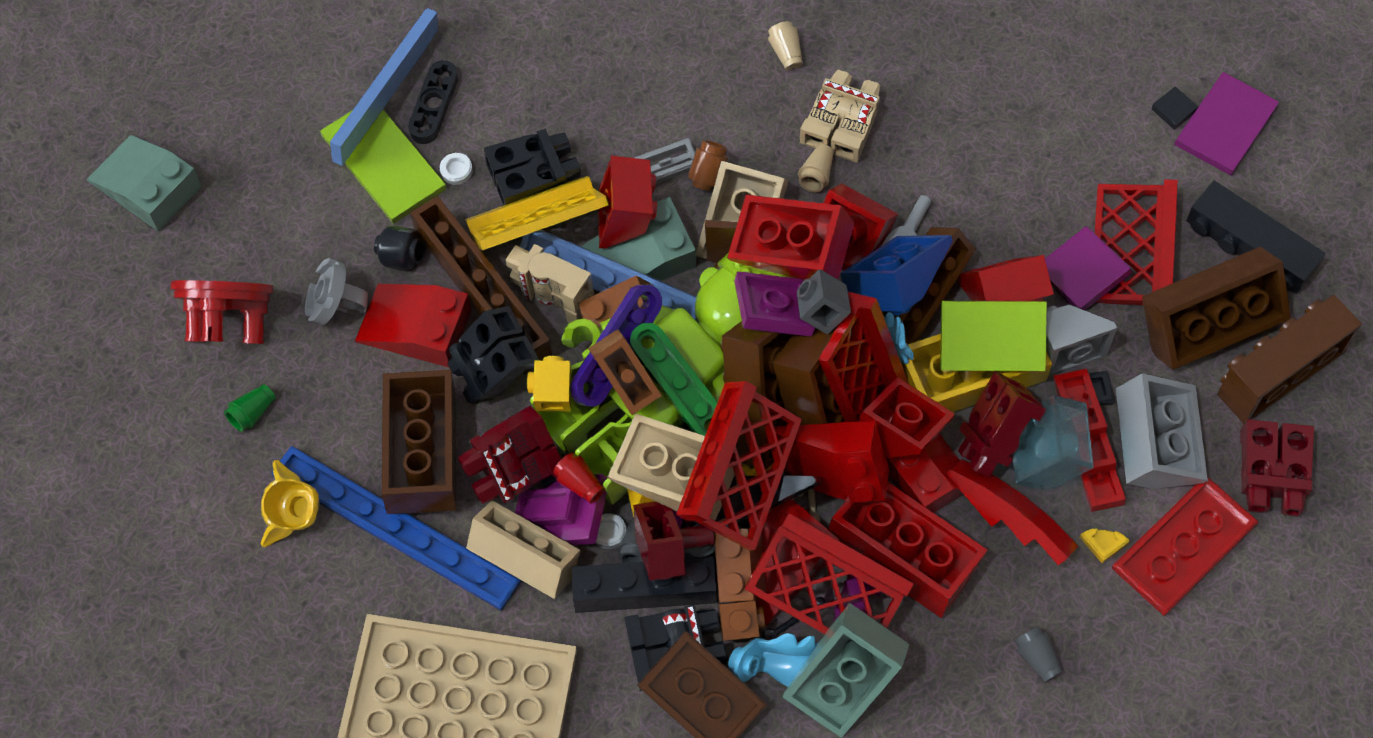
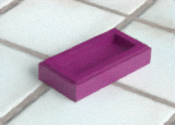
(548, 506)

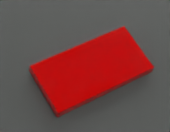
(1184, 545)

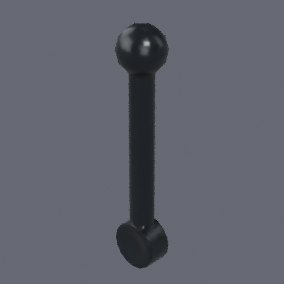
(770, 634)

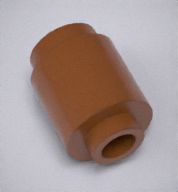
(707, 164)

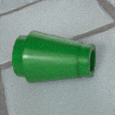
(249, 407)

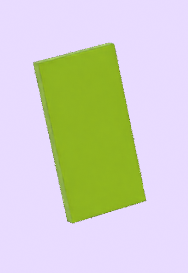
(390, 168)

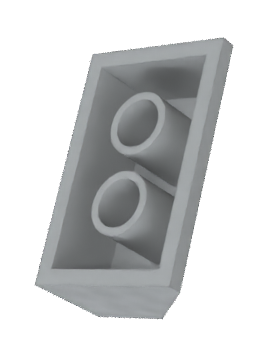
(1160, 433)

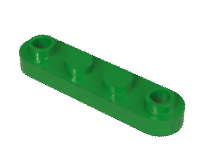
(674, 376)

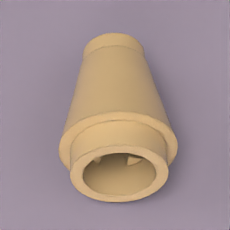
(786, 44)
(816, 170)

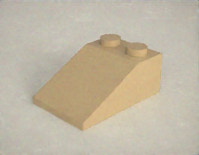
(730, 191)
(659, 461)

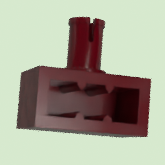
(663, 541)

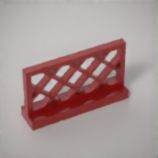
(1163, 236)
(877, 358)
(720, 453)
(834, 554)

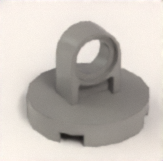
(333, 293)

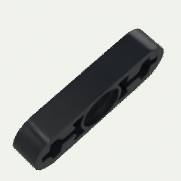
(429, 90)

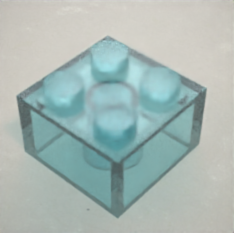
(1055, 446)

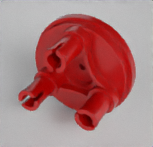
(209, 299)

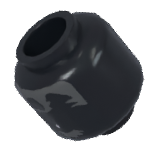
(400, 248)

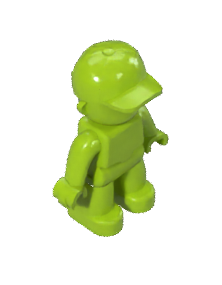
(699, 345)

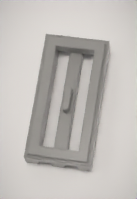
(668, 162)

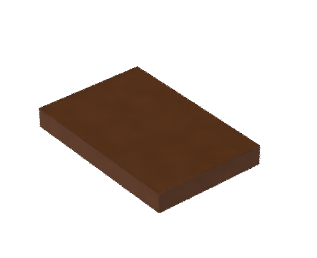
(701, 691)

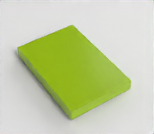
(993, 336)

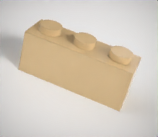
(522, 549)

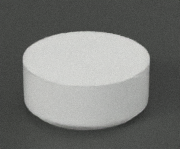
(456, 168)
(610, 531)

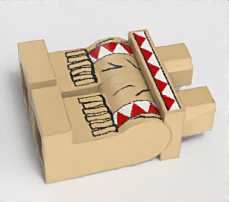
(845, 106)
(550, 280)

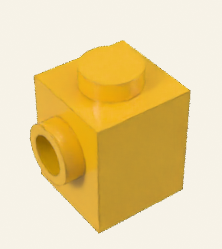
(551, 384)

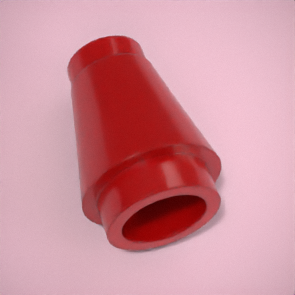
(578, 477)

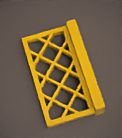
(534, 213)

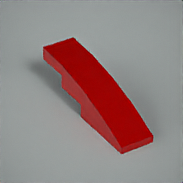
(1101, 482)
(1000, 501)

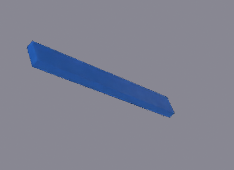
(404, 532)

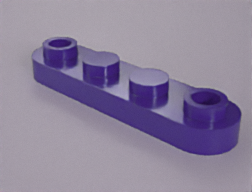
(625, 319)

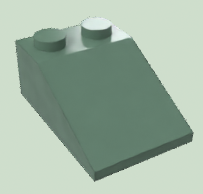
(146, 181)
(660, 251)
(847, 670)

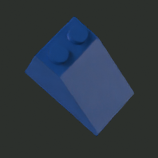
(898, 271)

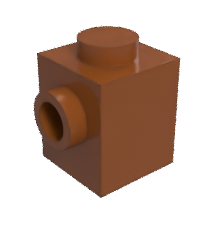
(740, 619)

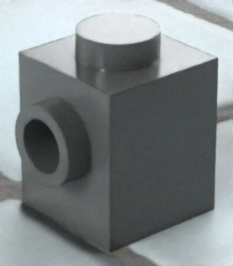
(823, 301)

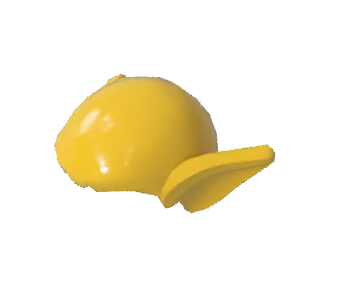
(287, 505)

